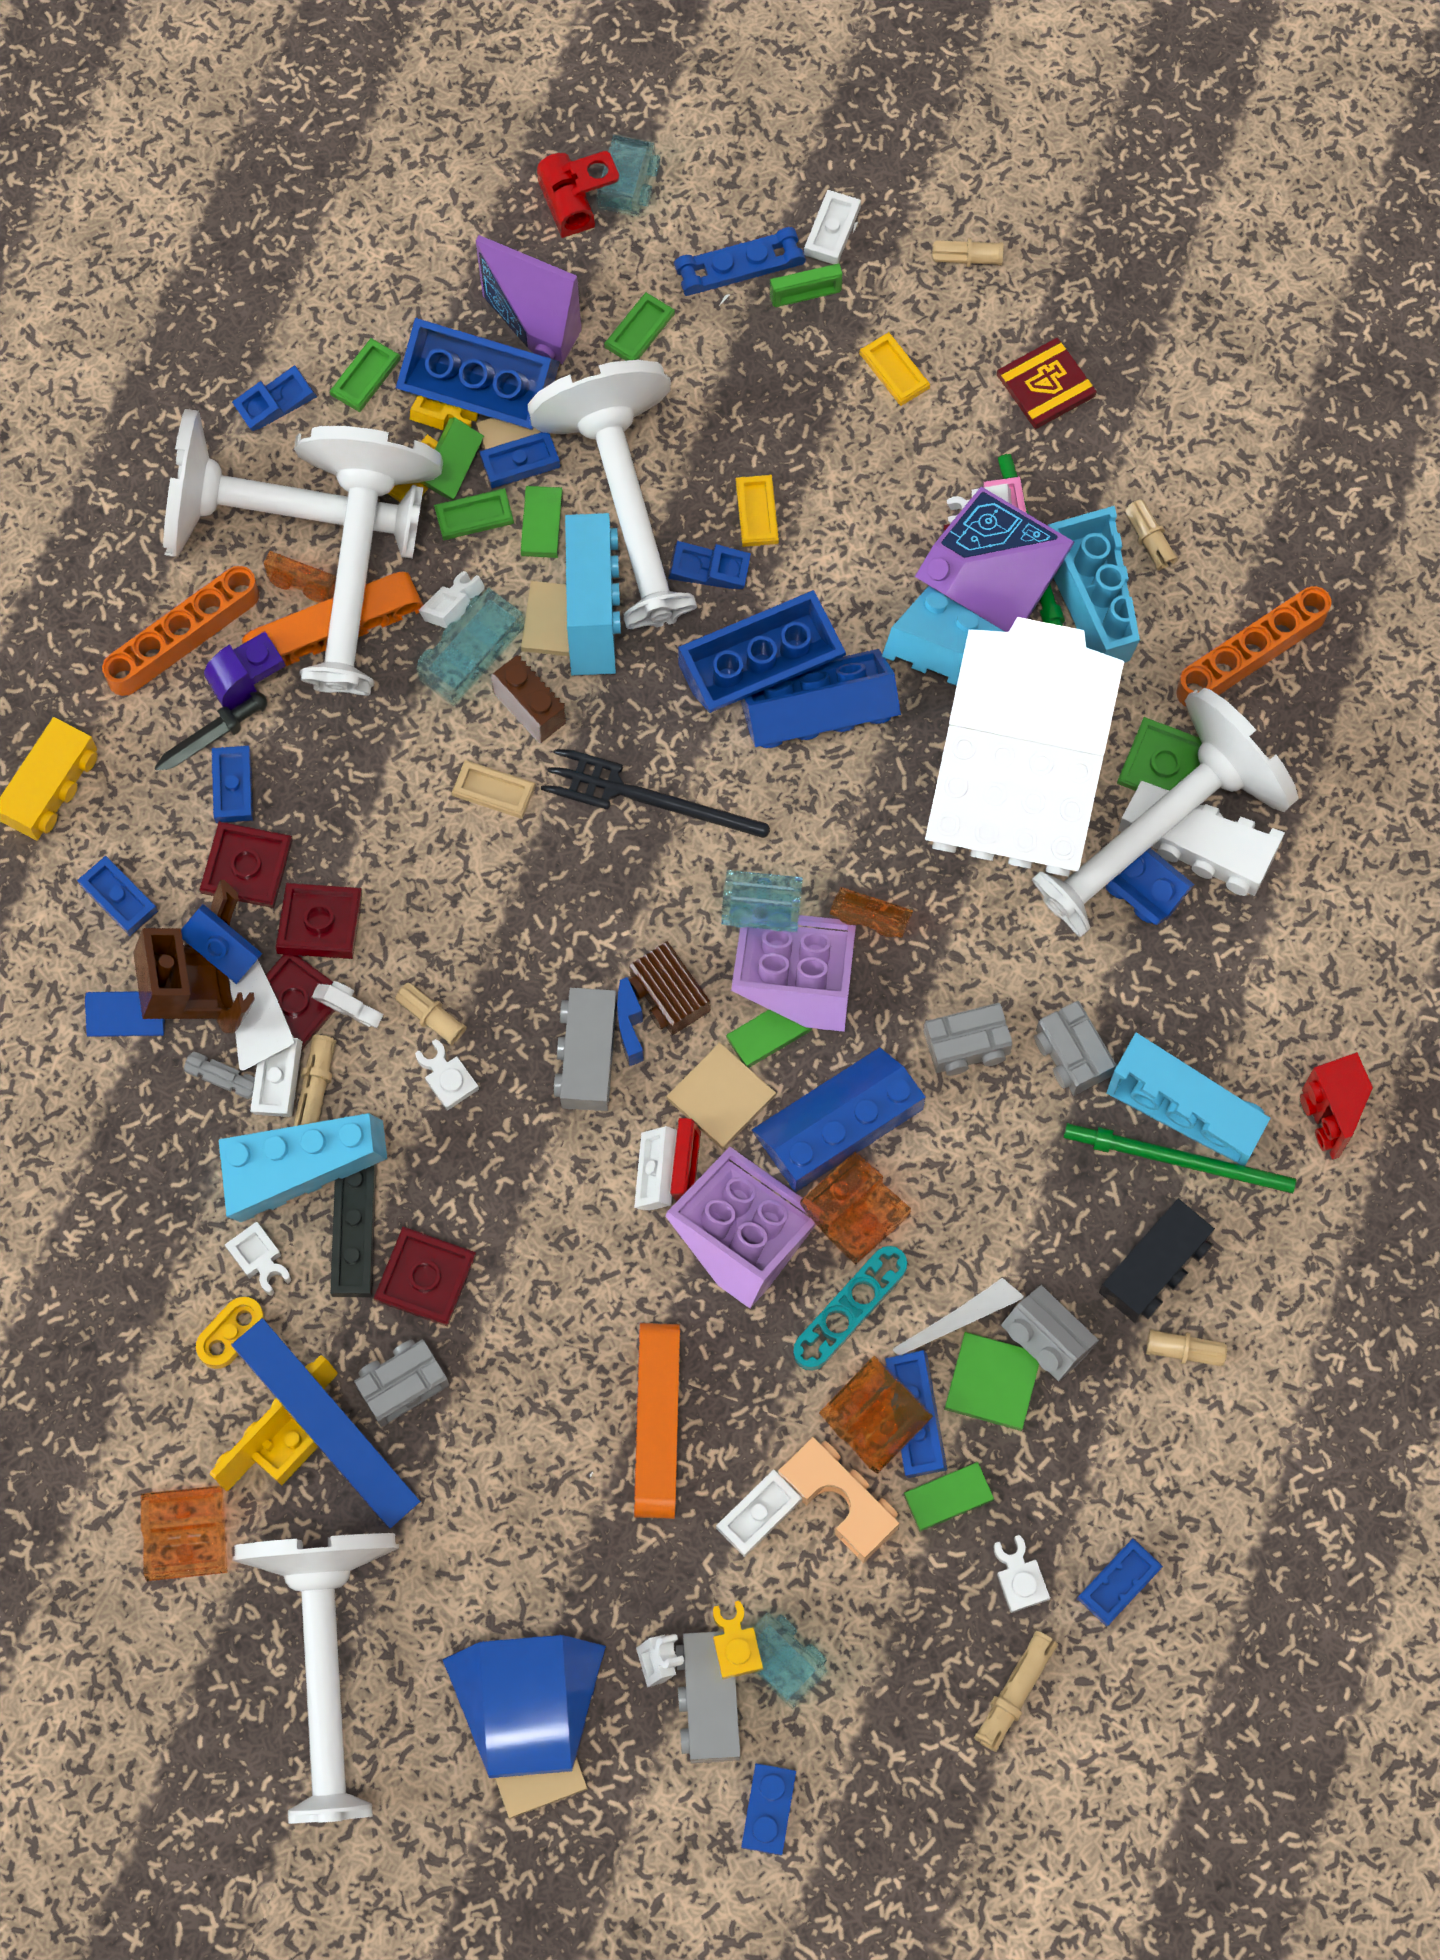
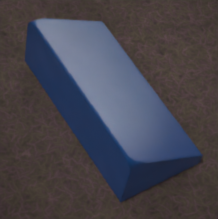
(118, 1015)

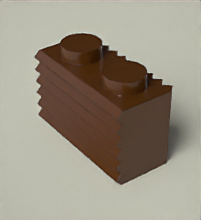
(528, 698)
(668, 988)

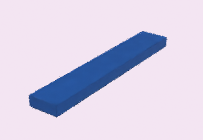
(325, 1423)

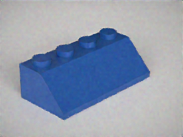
(473, 372)
(759, 652)
(824, 699)
(840, 1118)

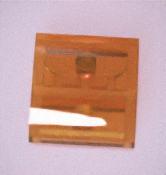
(855, 1208)
(875, 1414)
(183, 1514)

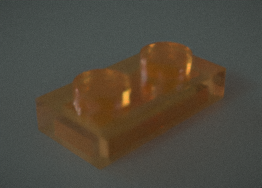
(288, 572)
(871, 912)

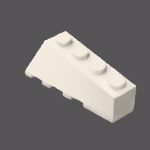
(1211, 842)

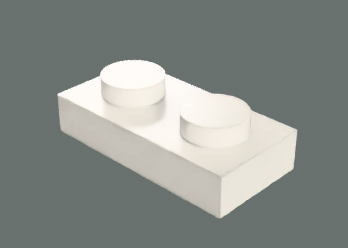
(832, 227)
(277, 1082)
(655, 1168)
(759, 1513)

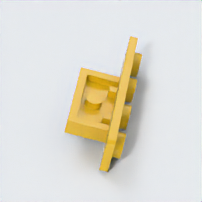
(272, 1442)

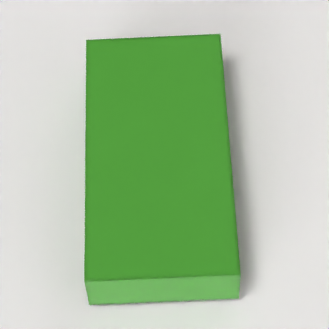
(806, 285)
(639, 328)
(365, 375)
(457, 447)
(474, 514)
(541, 521)
(764, 1036)
(948, 1496)

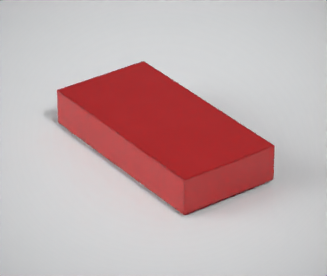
(685, 1157)

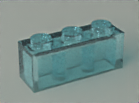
(470, 646)

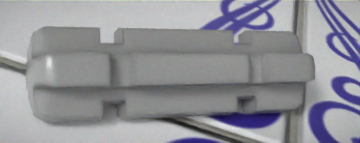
(220, 1074)

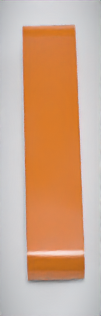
(186, 615)
(308, 629)
(1262, 634)
(657, 1421)

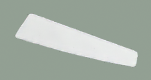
(265, 1027)
(988, 1301)

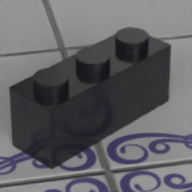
(1158, 1262)

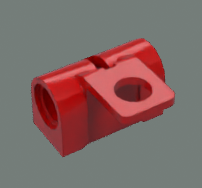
(566, 186)

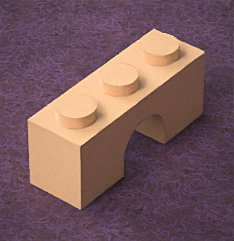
(817, 1471)

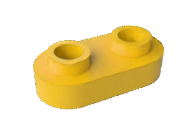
(226, 1331)

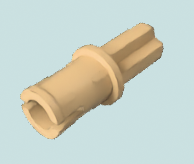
(968, 252)
(1150, 534)
(430, 1013)
(1186, 1348)

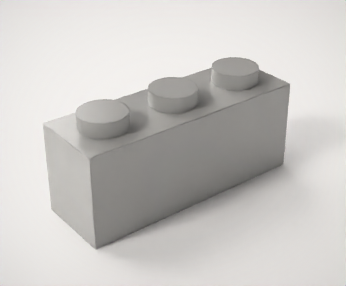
(586, 1049)
(709, 1702)

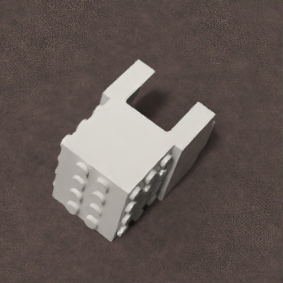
(1025, 746)

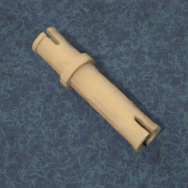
(315, 1080)
(1019, 1685)

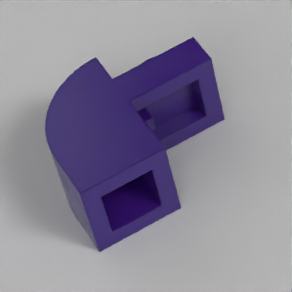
(235, 671)

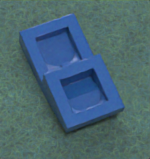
(268, 403)
(715, 567)
(628, 1015)

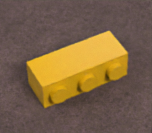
(47, 779)

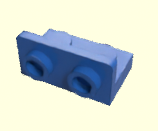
(1151, 887)

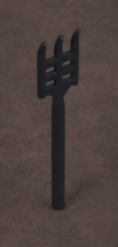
(615, 787)

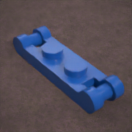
(739, 262)

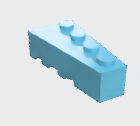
(1092, 581)
(591, 593)
(934, 634)
(1186, 1100)
(284, 1163)

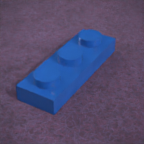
(925, 1451)

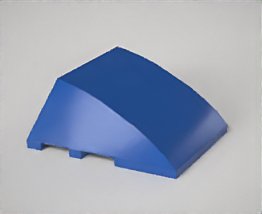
(526, 1700)

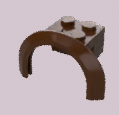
(182, 983)

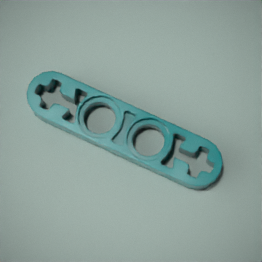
(846, 1305)

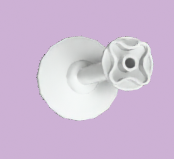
(602, 410)
(366, 469)
(204, 487)
(1226, 761)
(317, 1575)

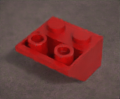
(1336, 1098)

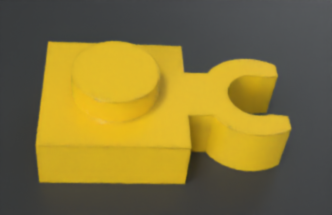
(438, 413)
(736, 1648)

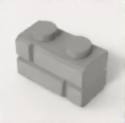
(968, 1039)
(1074, 1048)
(1049, 1333)
(401, 1381)

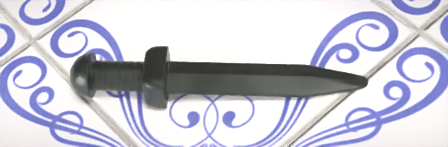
(226, 722)

